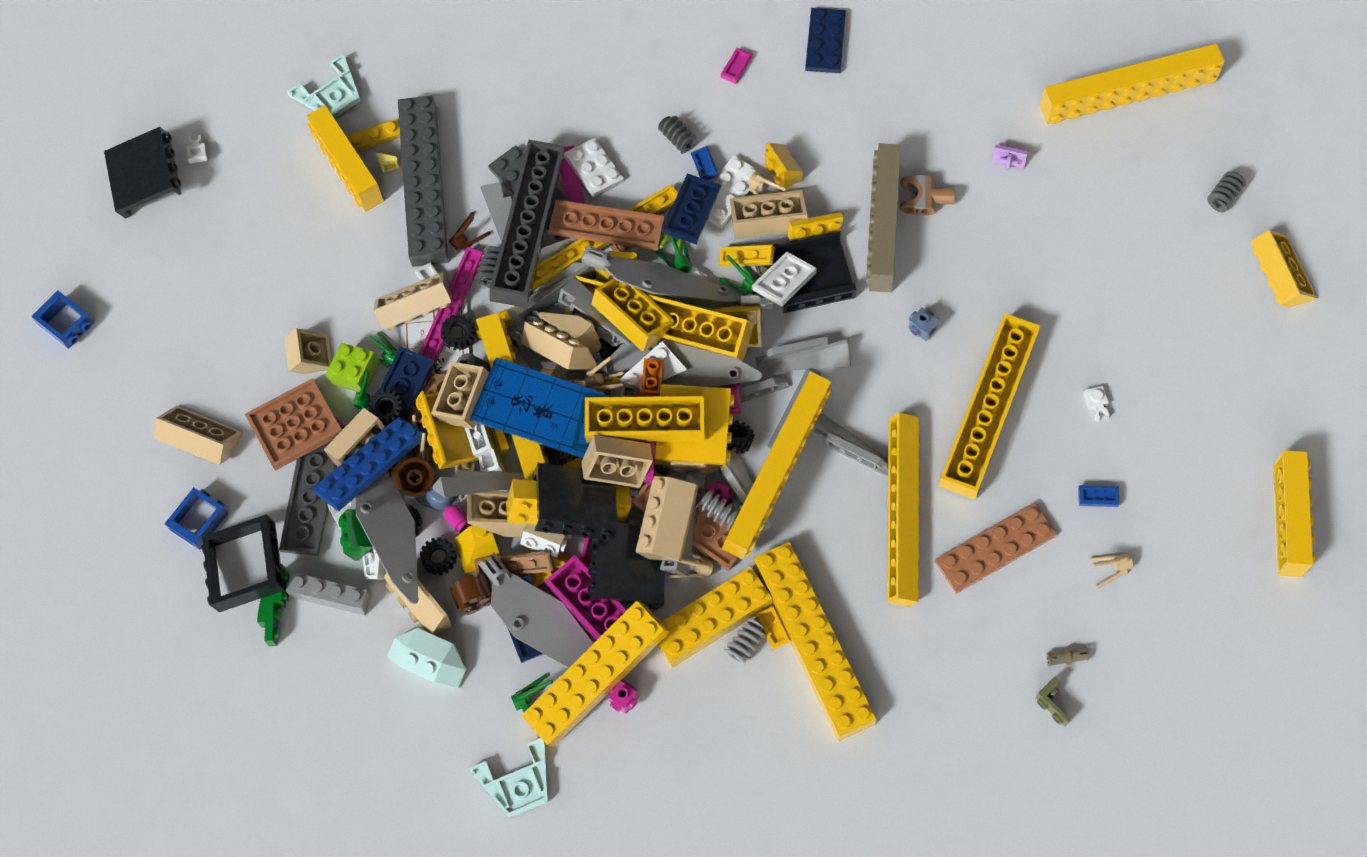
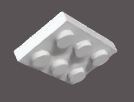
(593, 167)
(784, 279)

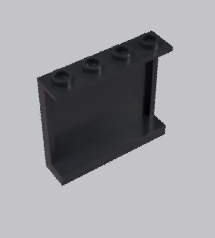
(142, 170)
(832, 277)
(574, 505)
(622, 573)

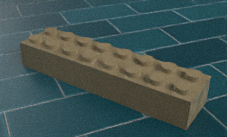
(883, 218)

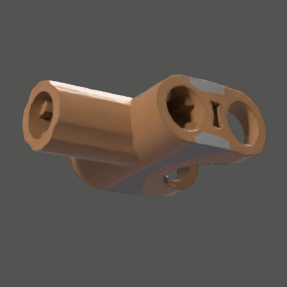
(926, 195)

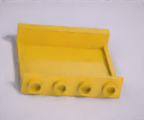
(716, 425)
(450, 441)

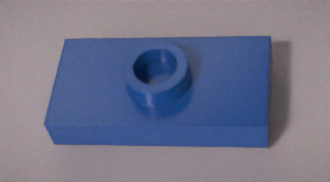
(704, 163)
(1098, 496)

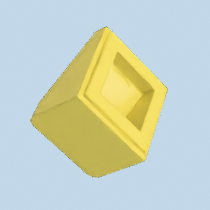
(388, 162)

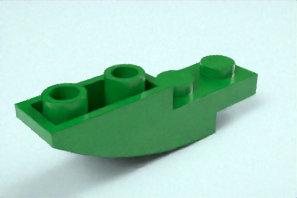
(270, 614)

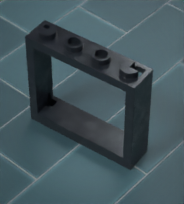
(272, 559)

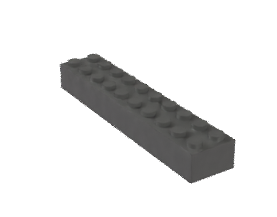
(422, 181)
(527, 224)

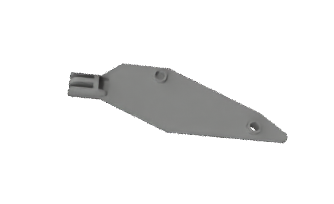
(658, 278)
(702, 366)
(390, 533)
(535, 615)

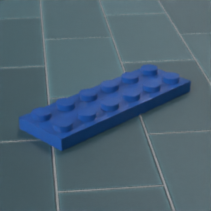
(368, 463)

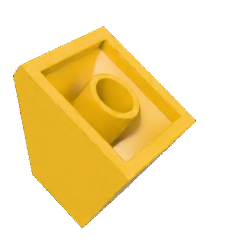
(475, 544)

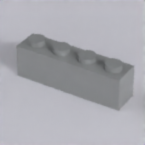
(328, 593)

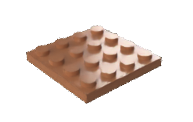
(293, 424)

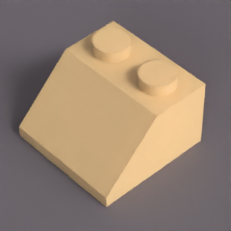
(307, 351)

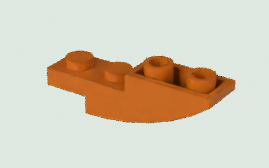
(652, 377)

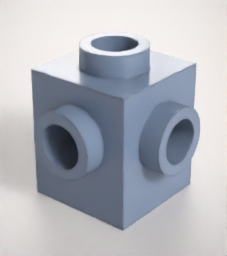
(923, 323)

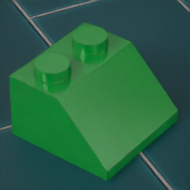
(353, 536)

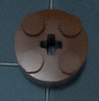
(421, 482)
(471, 593)

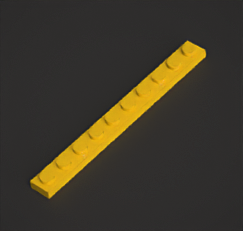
(573, 253)

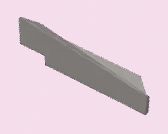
(550, 292)
(579, 300)

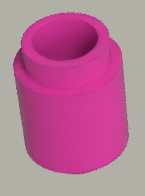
(456, 517)

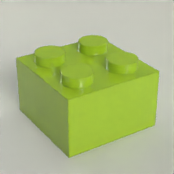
(350, 365)

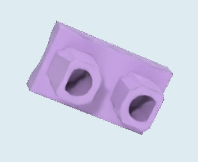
(1009, 156)

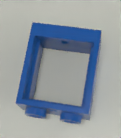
(52, 308)
(209, 526)

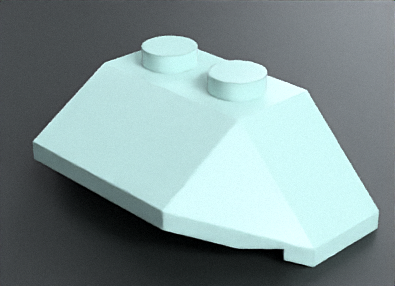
(428, 657)

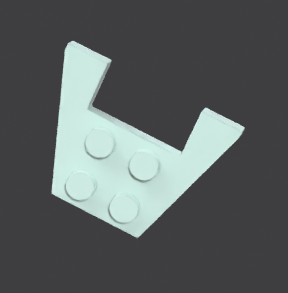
(336, 94)
(521, 789)

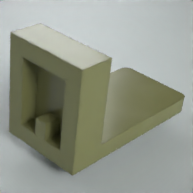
(1044, 702)

